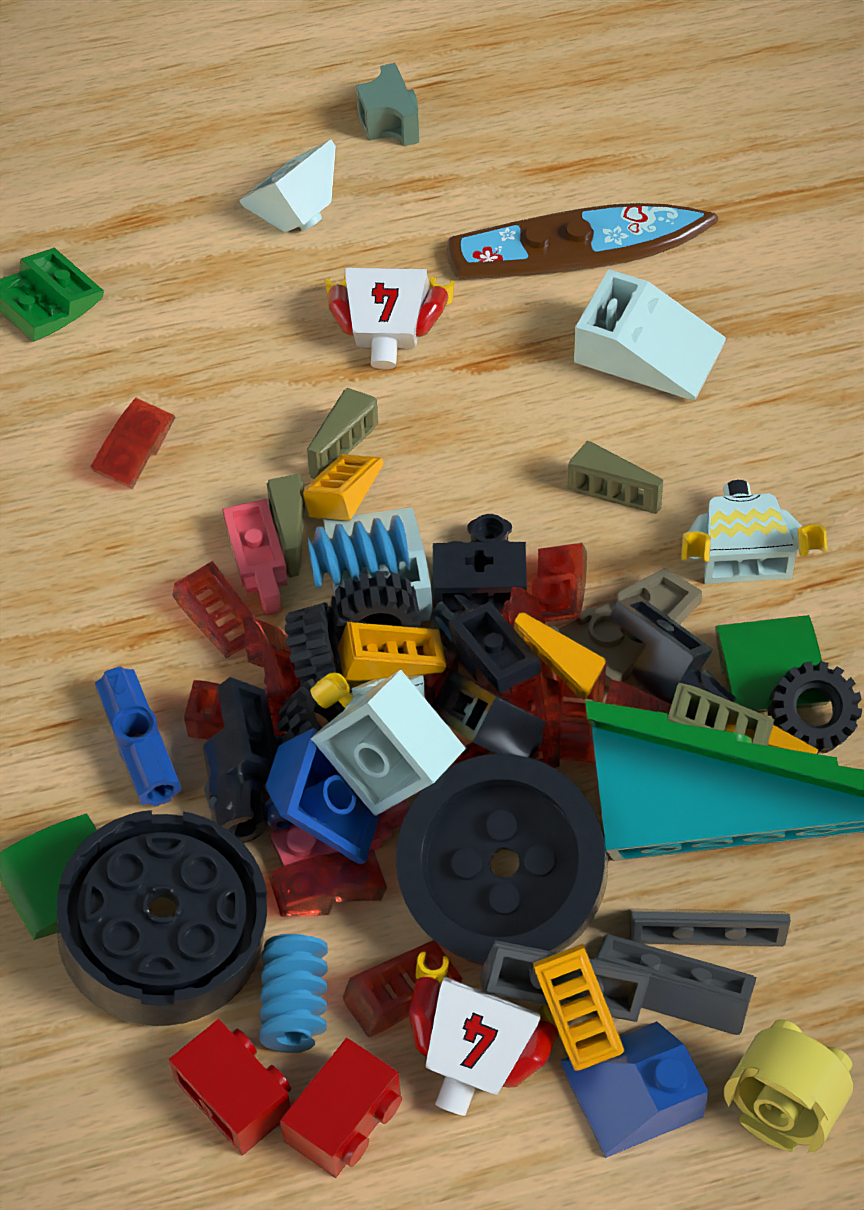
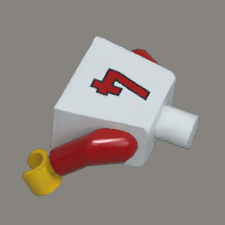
(387, 308)
(475, 1037)

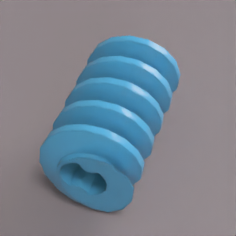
(358, 550)
(292, 992)

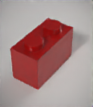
(232, 1085)
(342, 1108)

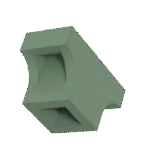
(388, 107)

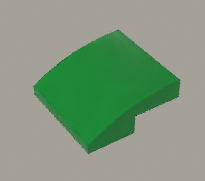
(46, 294)
(761, 653)
(34, 869)

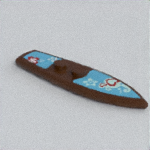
(575, 239)

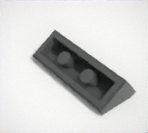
(709, 927)
(512, 974)
(685, 985)

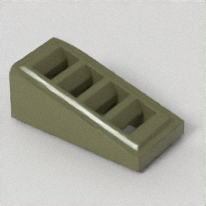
(344, 428)
(613, 479)
(287, 512)
(709, 706)

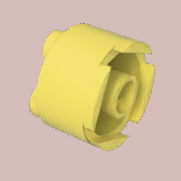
(790, 1087)

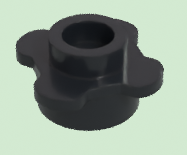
(489, 527)

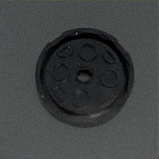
(494, 807)
(154, 965)

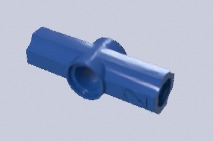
(143, 755)

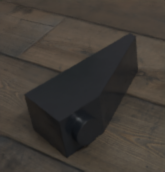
(487, 717)

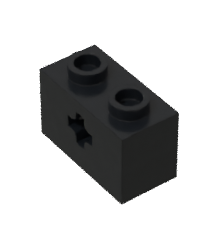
(478, 571)

